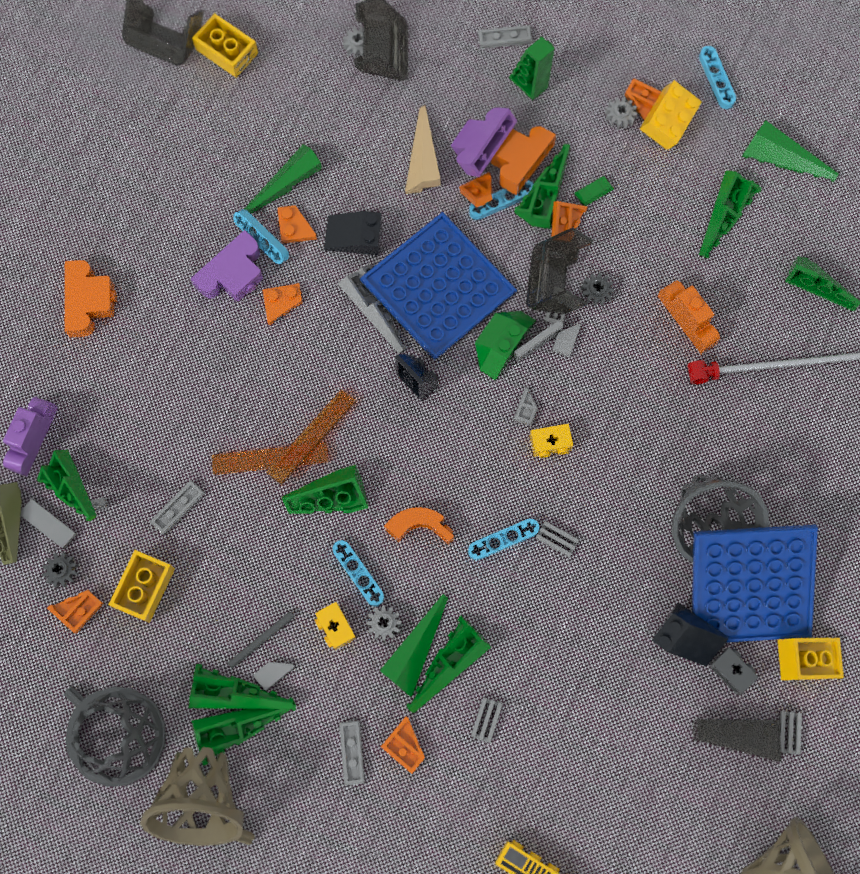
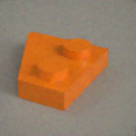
(642, 96)
(478, 190)
(566, 216)
(294, 226)
(281, 300)
(76, 610)
(404, 746)

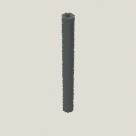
(260, 640)

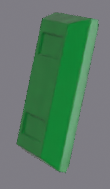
(594, 191)

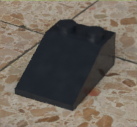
(354, 232)
(415, 375)
(689, 636)

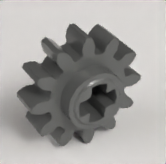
(604, 293)
(66, 573)

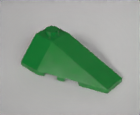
(815, 280)
(337, 491)

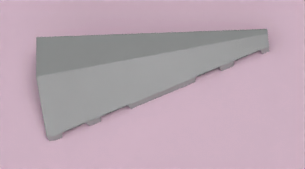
(371, 307)

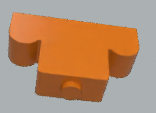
(521, 156)
(86, 298)
(691, 314)

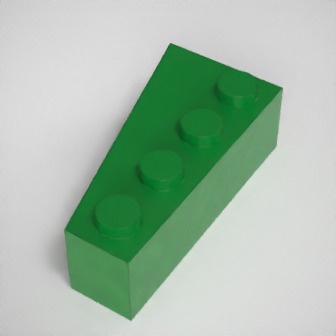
(534, 68)

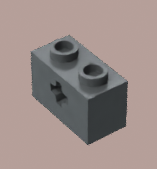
(724, 665)

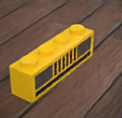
(517, 861)

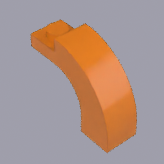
(418, 517)

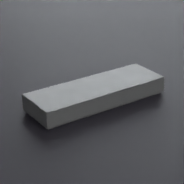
(504, 36)
(538, 341)
(177, 507)
(47, 524)
(352, 753)

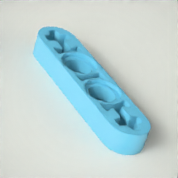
(713, 78)
(499, 196)
(275, 250)
(504, 541)
(359, 572)

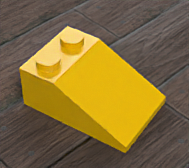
(810, 658)

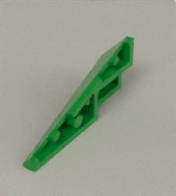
(66, 483)
(459, 653)
(232, 728)

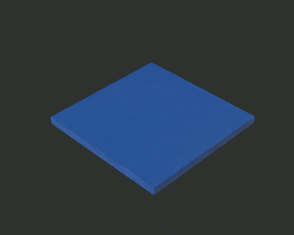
(438, 285)
(756, 581)

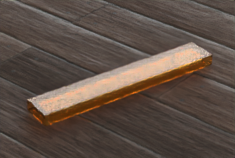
(311, 437)
(261, 459)

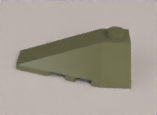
(9, 521)

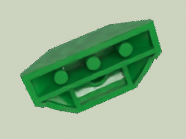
(500, 340)

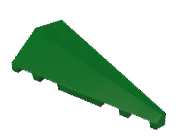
(777, 148)
(296, 169)
(731, 200)
(538, 203)
(408, 660)
(221, 692)

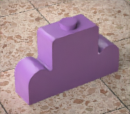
(481, 140)
(231, 270)
(27, 434)

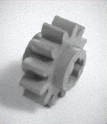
(354, 42)
(621, 113)
(386, 615)

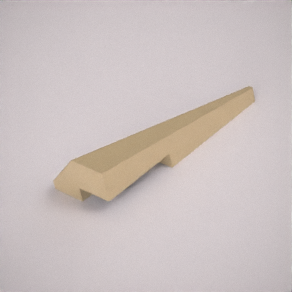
(423, 164)

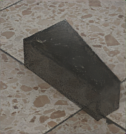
(747, 737)

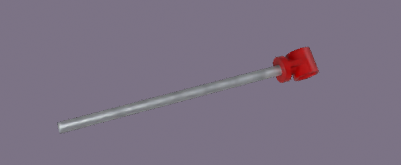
(700, 372)

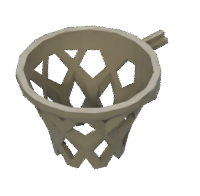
(174, 796)
(803, 850)

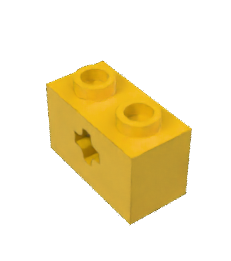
(559, 434)
(344, 633)

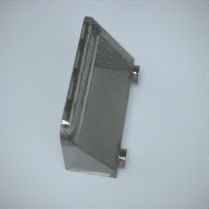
(383, 40)

